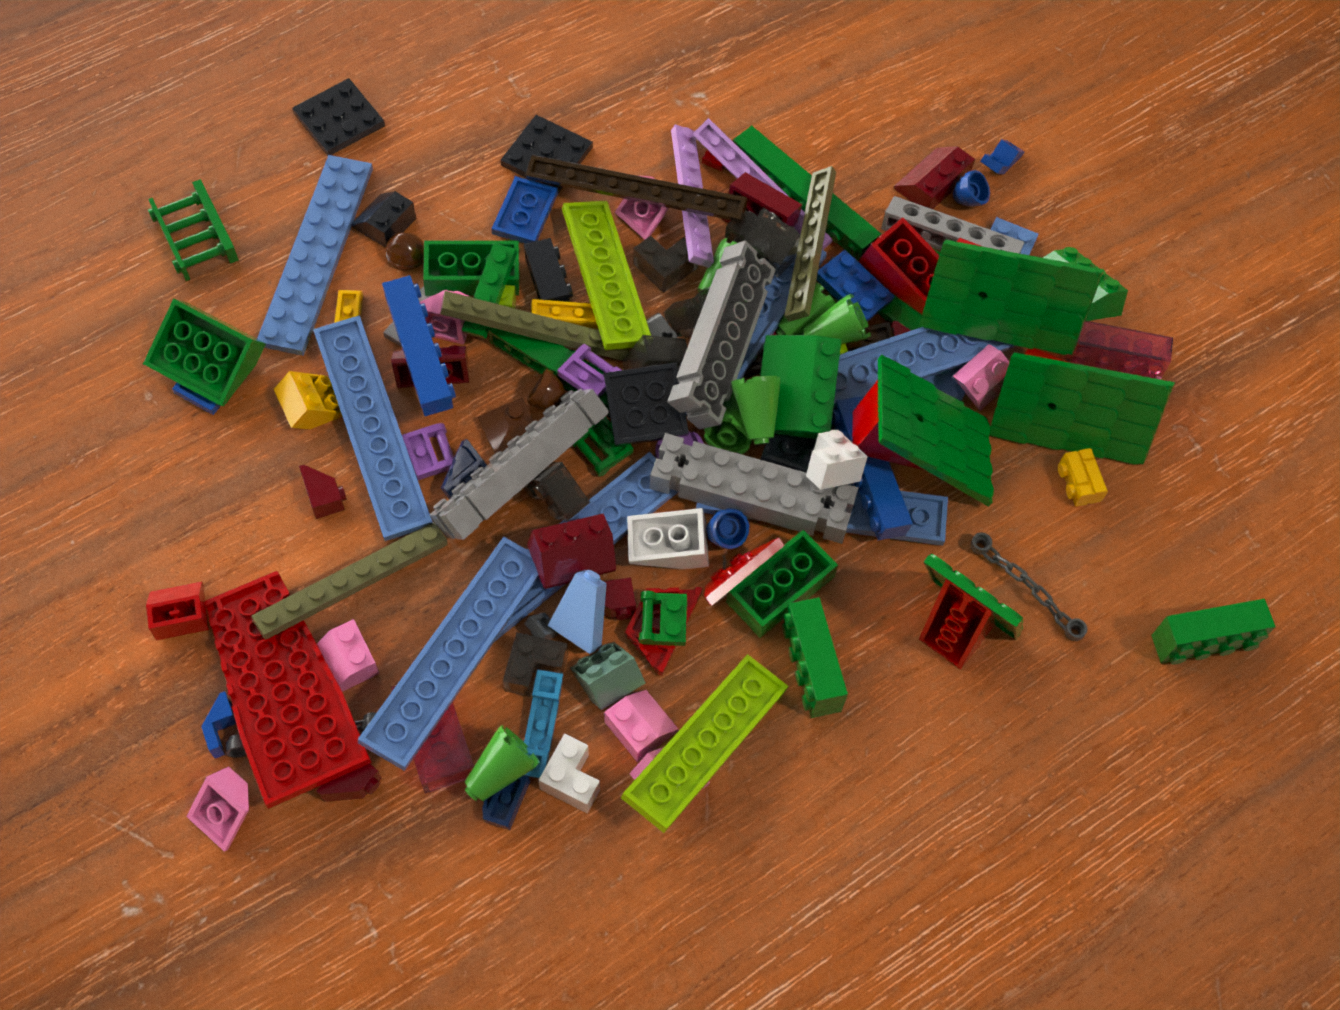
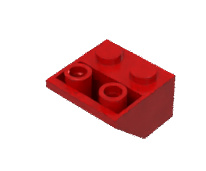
(177, 611)

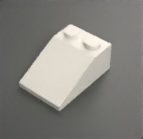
(668, 539)

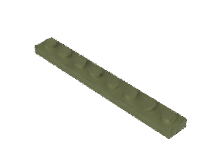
(810, 244)
(525, 324)
(348, 580)

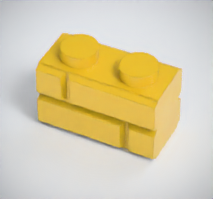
(1082, 477)

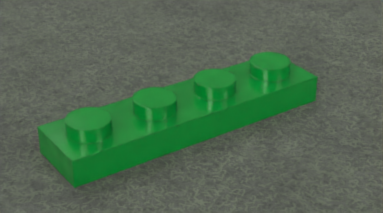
(492, 283)

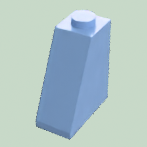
(582, 611)

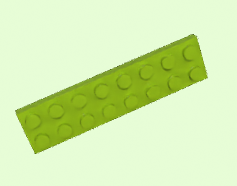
(605, 274)
(704, 743)

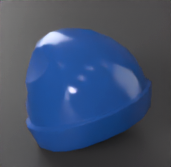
(972, 189)
(728, 528)

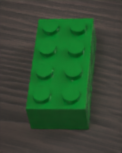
(460, 265)
(784, 578)
(1213, 631)
(815, 658)

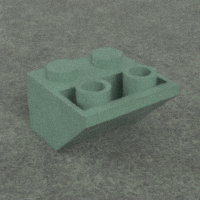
(608, 674)

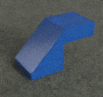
(1003, 157)
(218, 718)

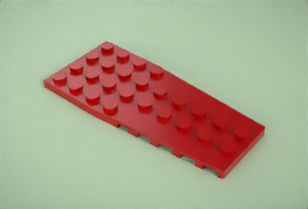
(282, 696)

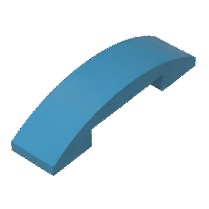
(543, 718)

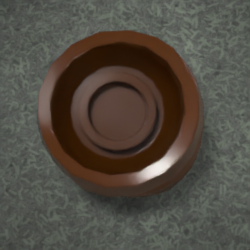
(405, 251)
(547, 391)

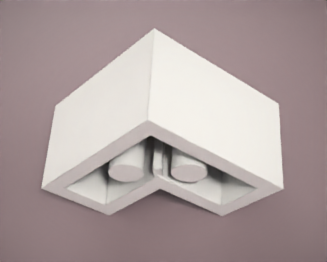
(835, 461)
(563, 775)

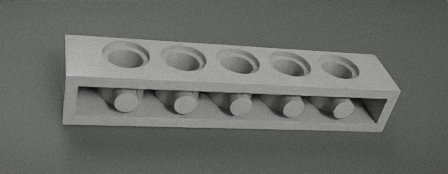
(938, 227)

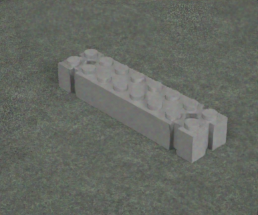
(721, 335)
(518, 464)
(753, 487)

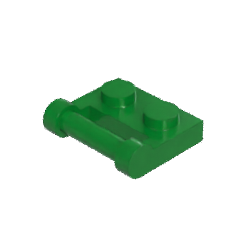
(603, 438)
(672, 619)

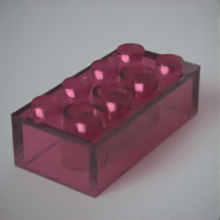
(1122, 350)
(444, 755)

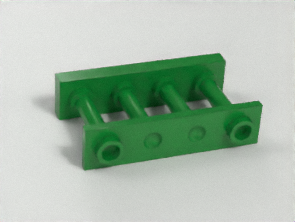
(206, 214)

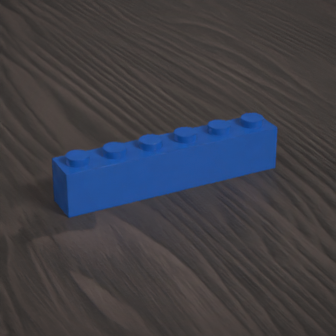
(417, 345)
(878, 484)

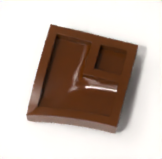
(505, 424)

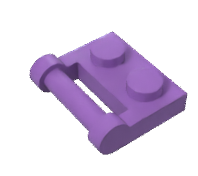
(581, 374)
(422, 452)

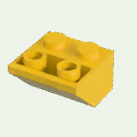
(307, 400)

